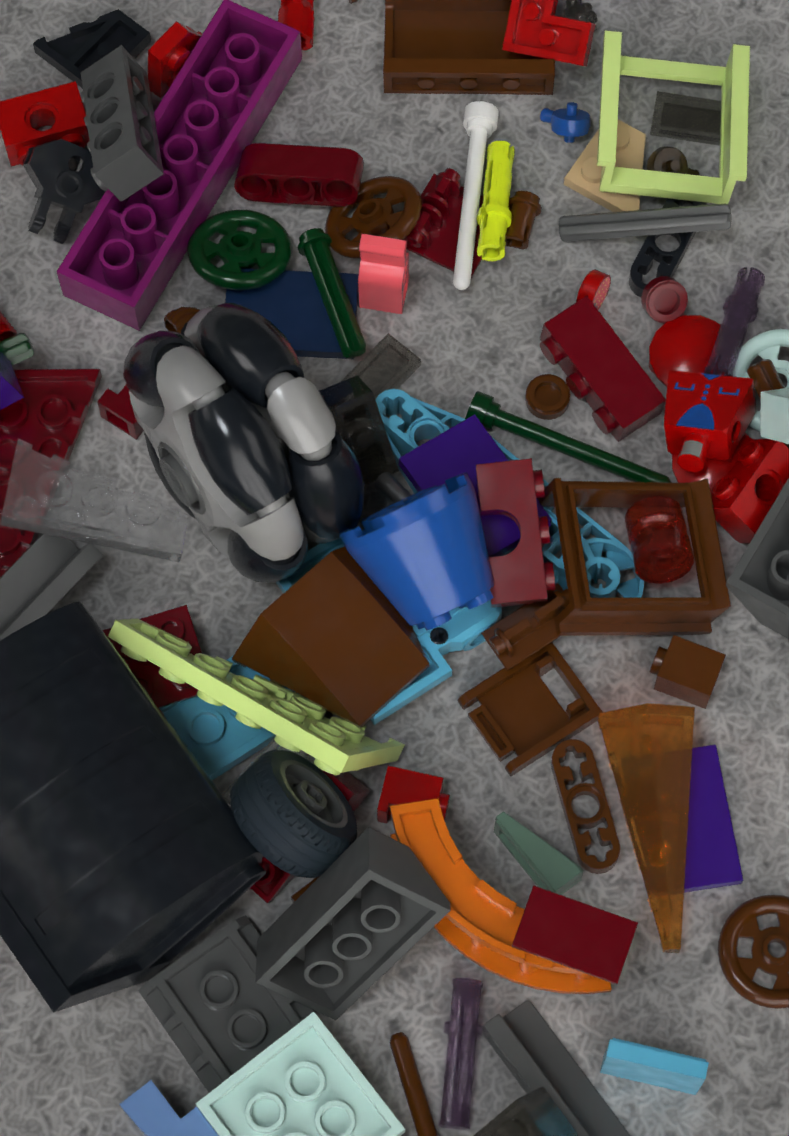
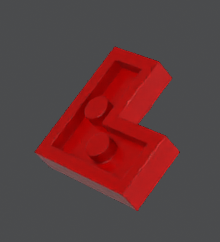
(539, 33)

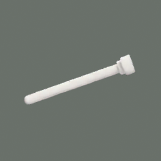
(480, 122)

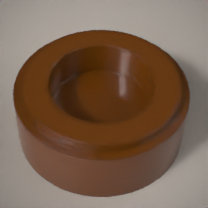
(547, 397)

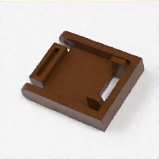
(522, 713)

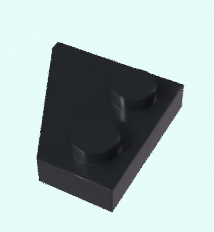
(91, 42)

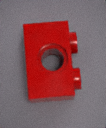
(52, 107)
(734, 496)

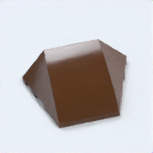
(335, 642)

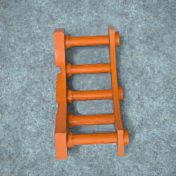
(480, 918)

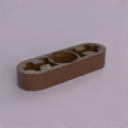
(582, 842)

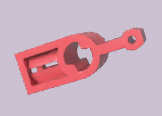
(383, 273)

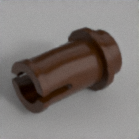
(524, 208)

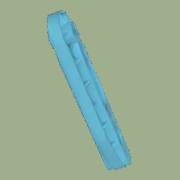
(428, 421)

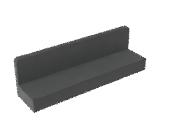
(41, 580)
(541, 1060)

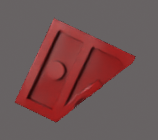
(169, 55)

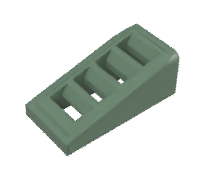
(539, 859)

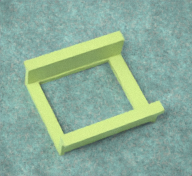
(733, 125)

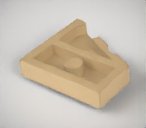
(586, 175)

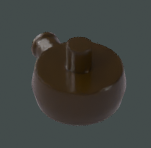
(669, 160)

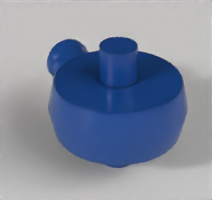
(567, 121)

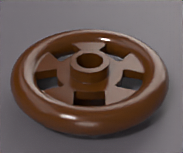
(375, 215)
(740, 971)

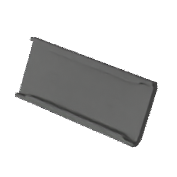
(217, 1008)

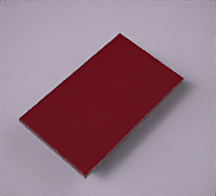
(575, 934)

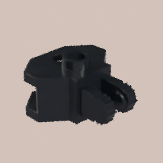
(59, 184)

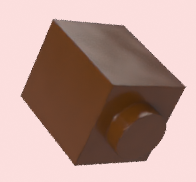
(687, 671)

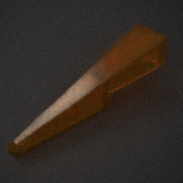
(652, 770)

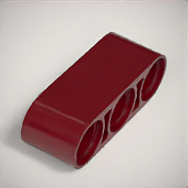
(299, 174)

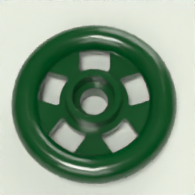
(239, 250)

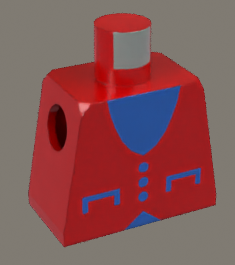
(706, 416)

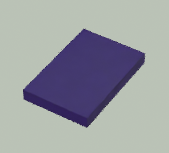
(459, 452)
(711, 842)

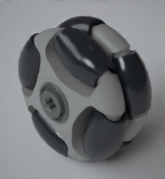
(244, 439)

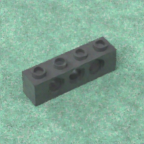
(120, 124)

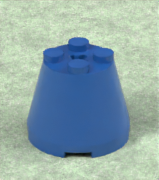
(426, 552)

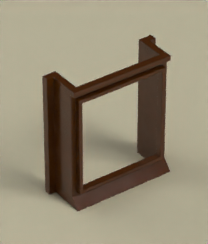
(638, 615)

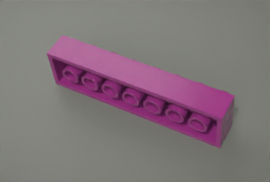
(202, 128)

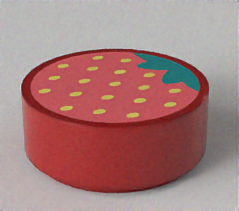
(595, 286)

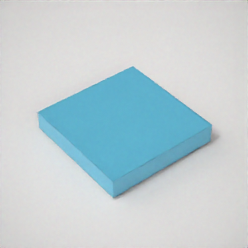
(654, 1066)

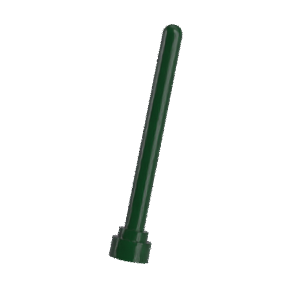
(491, 415)

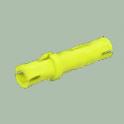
(494, 214)

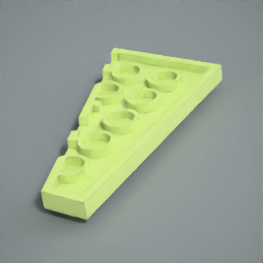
(258, 702)

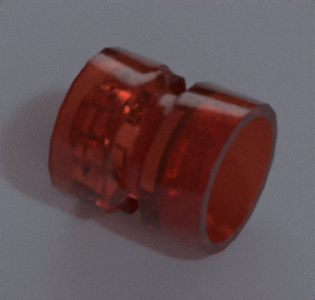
(658, 540)

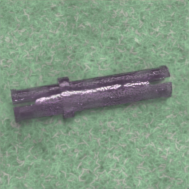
(739, 312)
(460, 1053)

